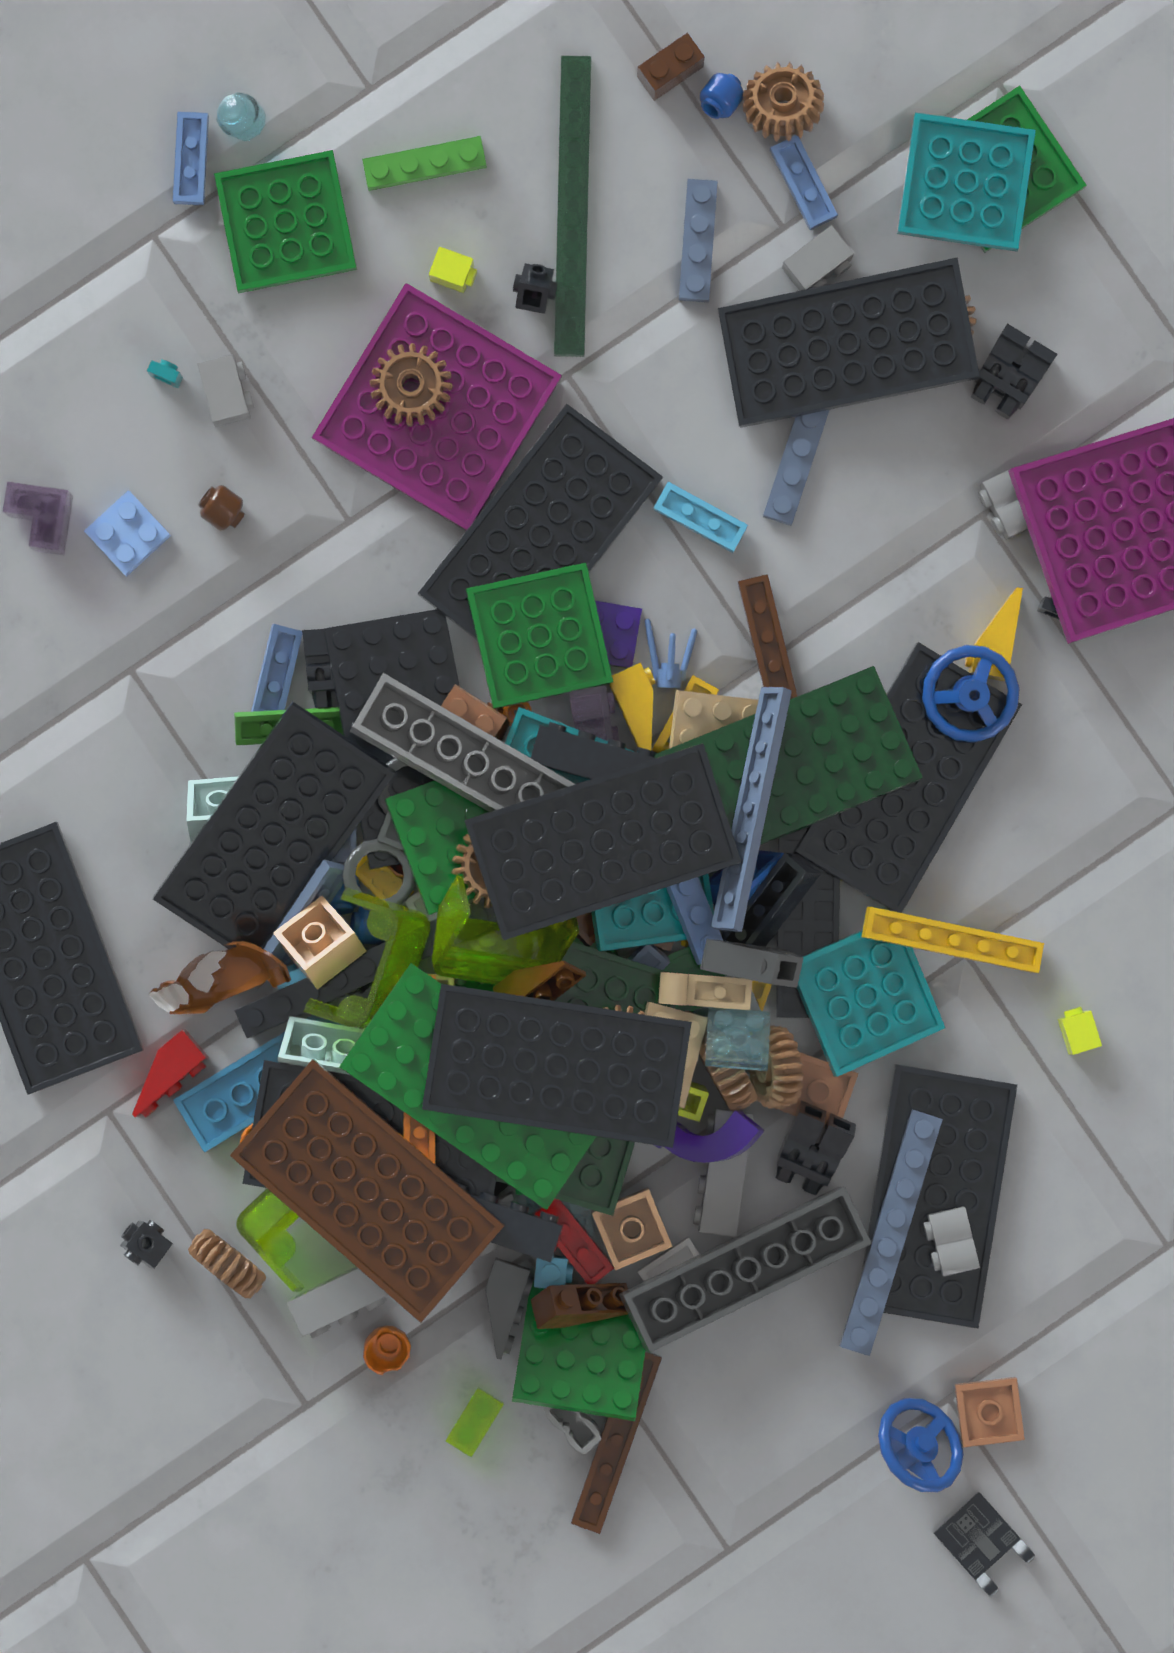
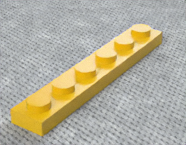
(952, 940)

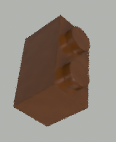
(670, 66)

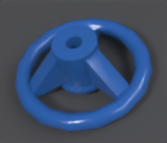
(971, 693)
(919, 1446)

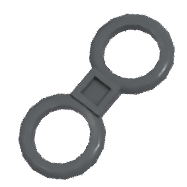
(386, 842)

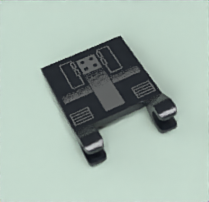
(979, 1539)

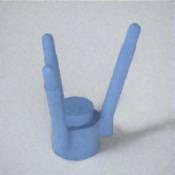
(669, 675)

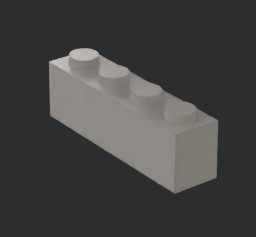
(721, 1187)

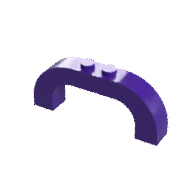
(728, 1142)

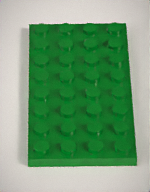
(394, 1063)

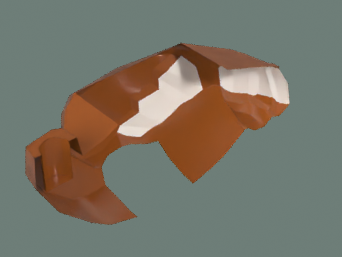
(218, 977)

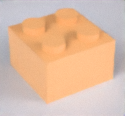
(319, 942)
(633, 1230)

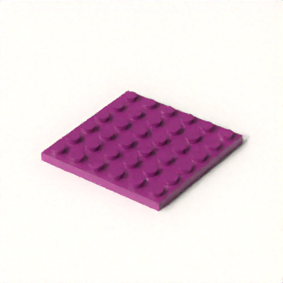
(468, 447)
(1104, 528)

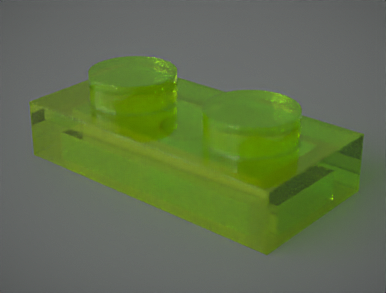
(474, 1422)

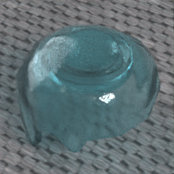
(240, 116)

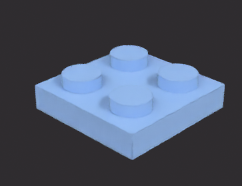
(127, 533)

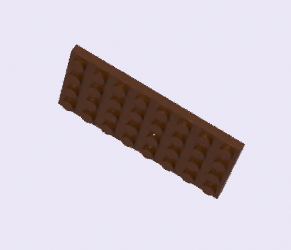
(367, 1190)

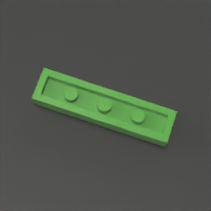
(424, 163)
(255, 726)

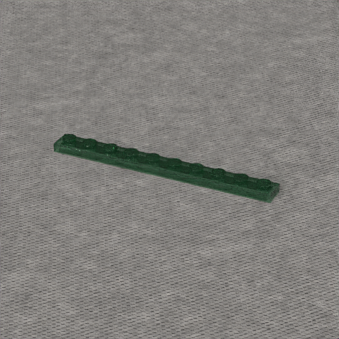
(572, 206)

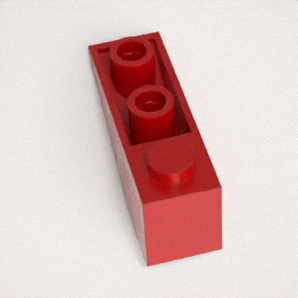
(171, 1065)

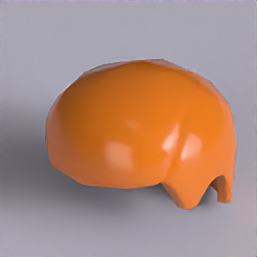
(386, 1349)

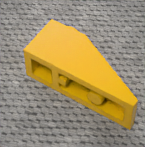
(999, 634)
(635, 699)

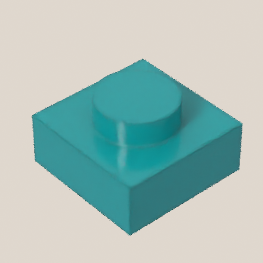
(165, 372)

